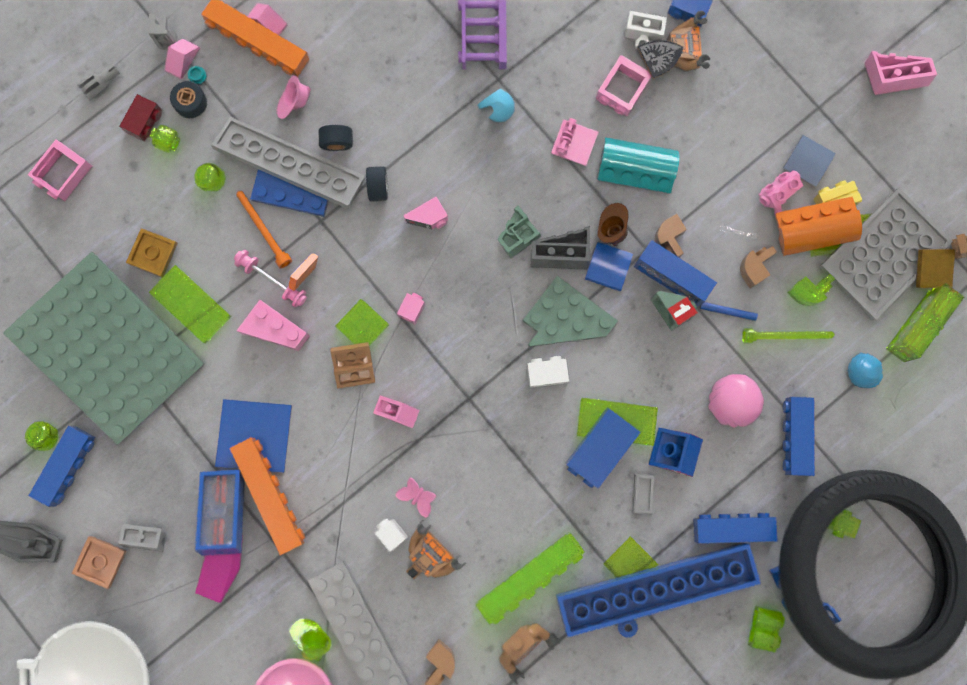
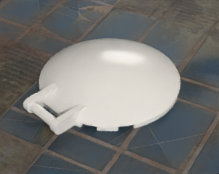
(86, 656)

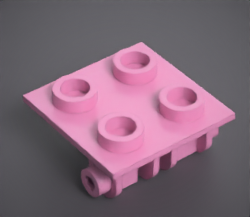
(574, 142)

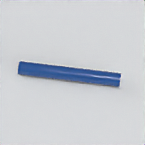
(729, 311)

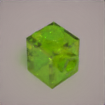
(845, 525)

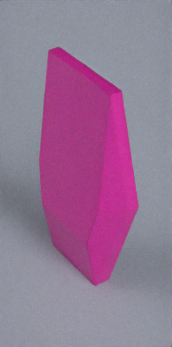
(218, 575)

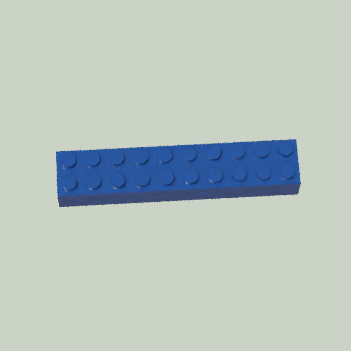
(657, 589)

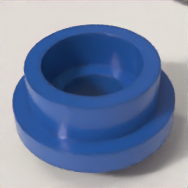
(634, 627)

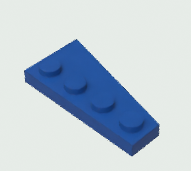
(282, 194)

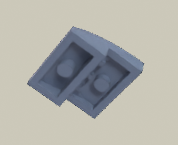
(809, 160)

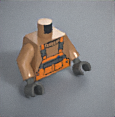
(689, 37)
(430, 555)
(520, 645)

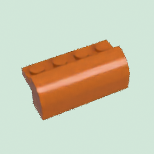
(819, 226)

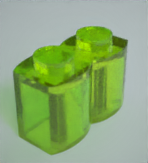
(766, 629)

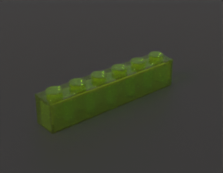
(529, 578)

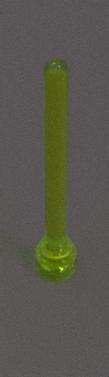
(750, 335)

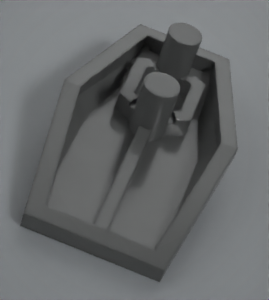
(28, 542)

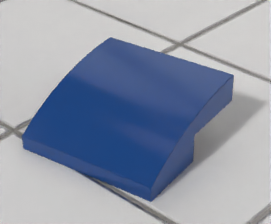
(609, 266)

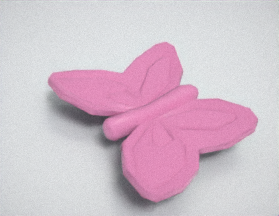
(420, 496)

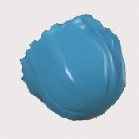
(865, 371)

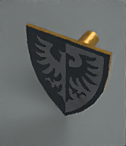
(660, 56)

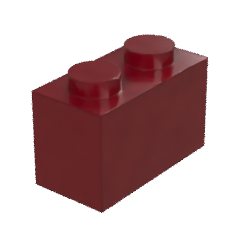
(141, 118)

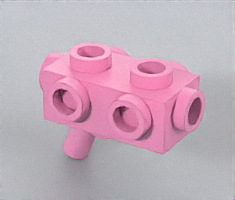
(780, 190)

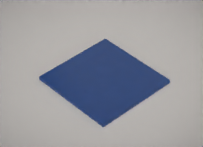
(255, 420)

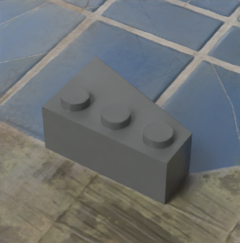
(562, 251)

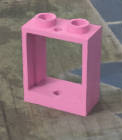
(633, 71)
(48, 160)

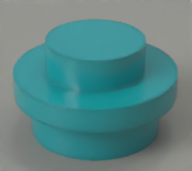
(197, 75)

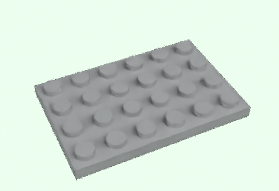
(886, 256)

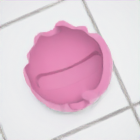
(736, 400)

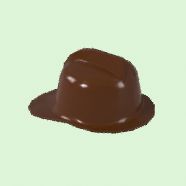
(613, 224)

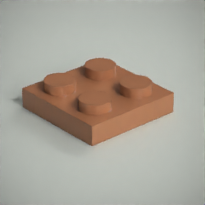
(99, 562)

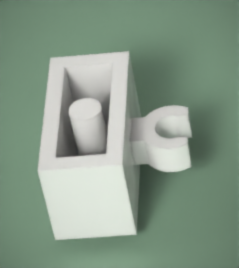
(644, 27)

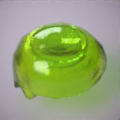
(209, 177)
(41, 436)

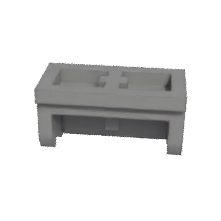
(160, 33)
(141, 537)

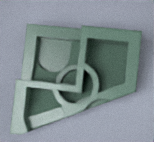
(518, 233)

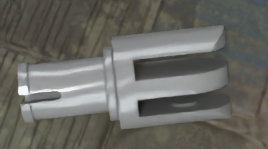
(97, 81)

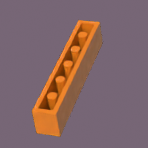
(255, 36)
(267, 495)

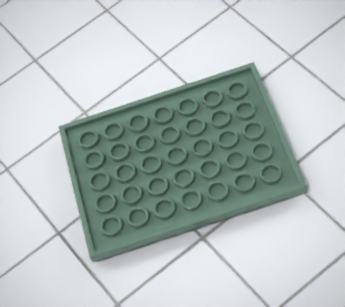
(104, 347)

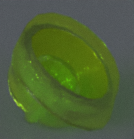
(310, 639)

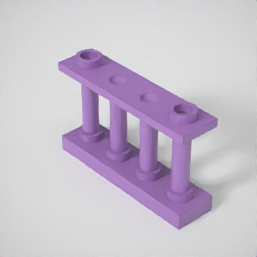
(499, 39)

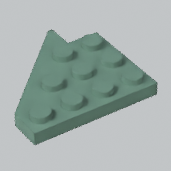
(566, 316)

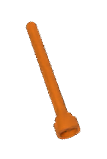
(282, 258)

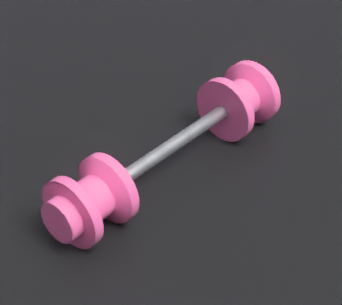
(243, 259)

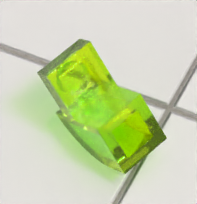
(808, 294)

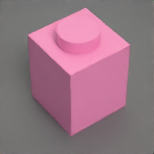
(411, 307)

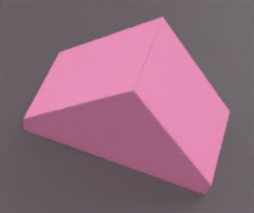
(268, 18)
(180, 57)

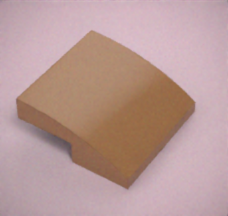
(352, 365)

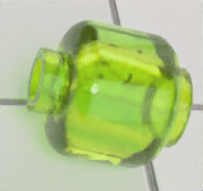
(165, 138)

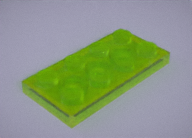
(190, 304)

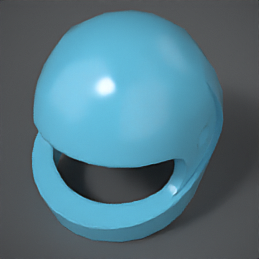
(502, 105)

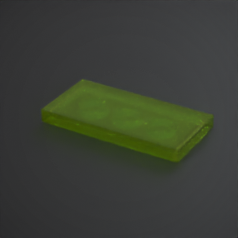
(639, 416)

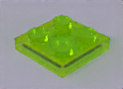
(362, 324)

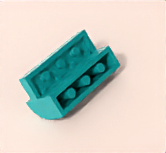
(638, 165)

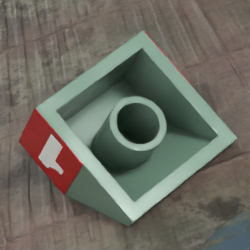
(674, 308)

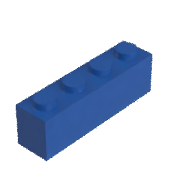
(799, 436)
(62, 466)
(736, 529)

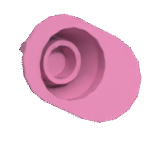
(293, 97)

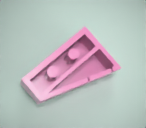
(898, 73)
(272, 327)

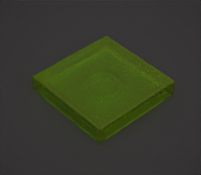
(629, 559)

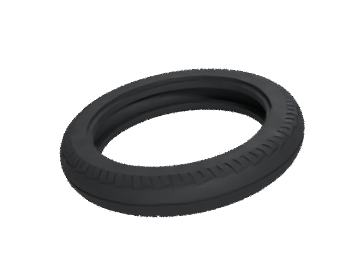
(801, 594)

